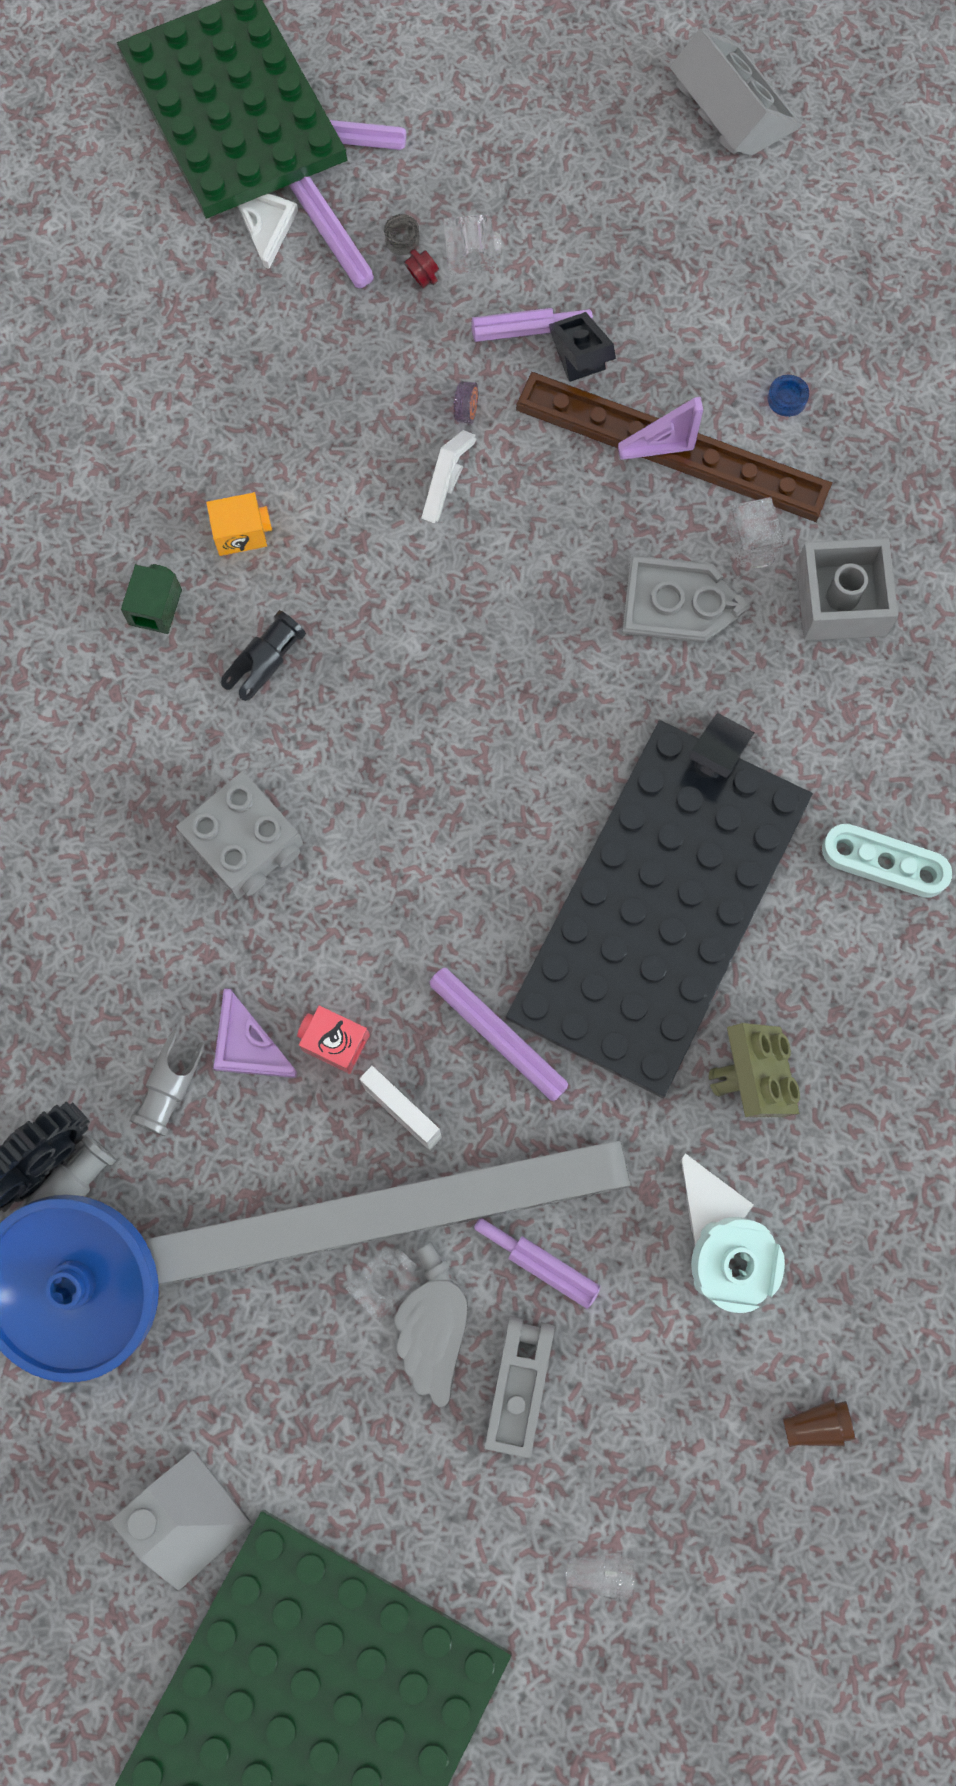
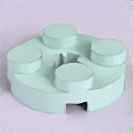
(711, 1264)

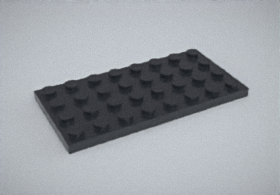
(658, 911)

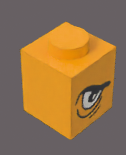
(238, 523)

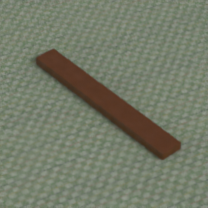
(708, 461)

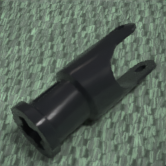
(263, 655)

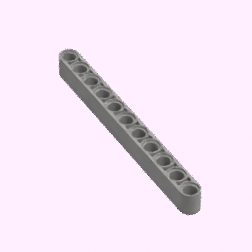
(389, 1213)

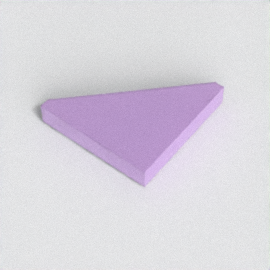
(669, 434)
(245, 1045)

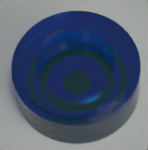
(788, 395)

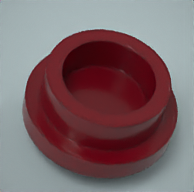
(422, 267)

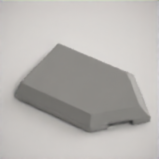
(678, 600)

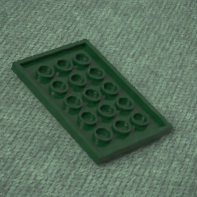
(231, 103)

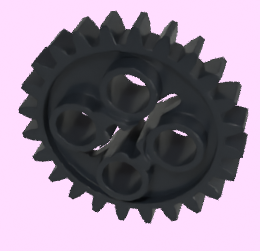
(36, 1150)

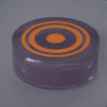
(466, 402)

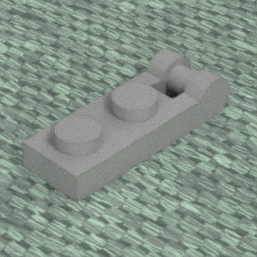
(519, 1389)

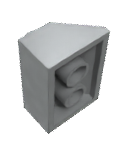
(732, 94)

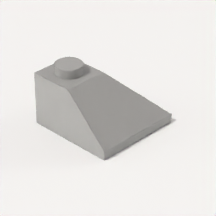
(181, 1521)

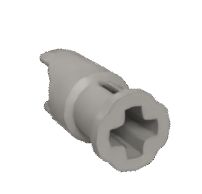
(164, 1090)
(77, 1173)

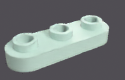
(905, 858)

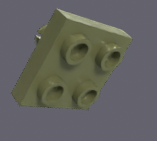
(759, 1071)

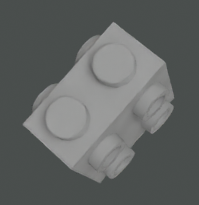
(241, 836)

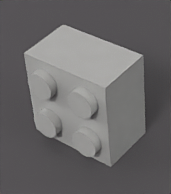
(846, 589)

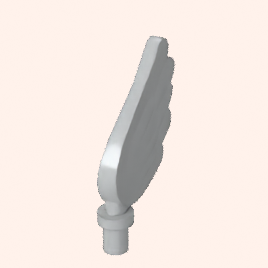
(432, 1329)

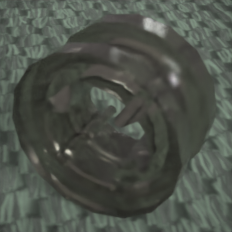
(394, 226)

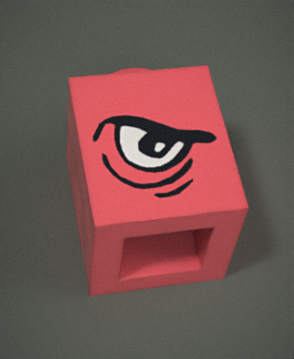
(332, 1038)

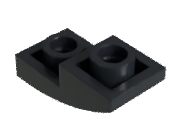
(720, 746)

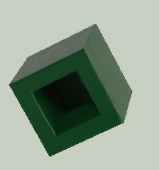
(151, 598)

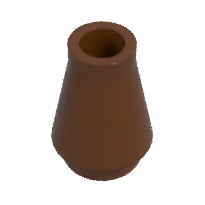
(820, 1426)

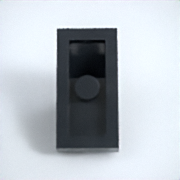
(581, 346)

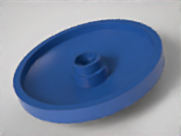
(73, 1288)

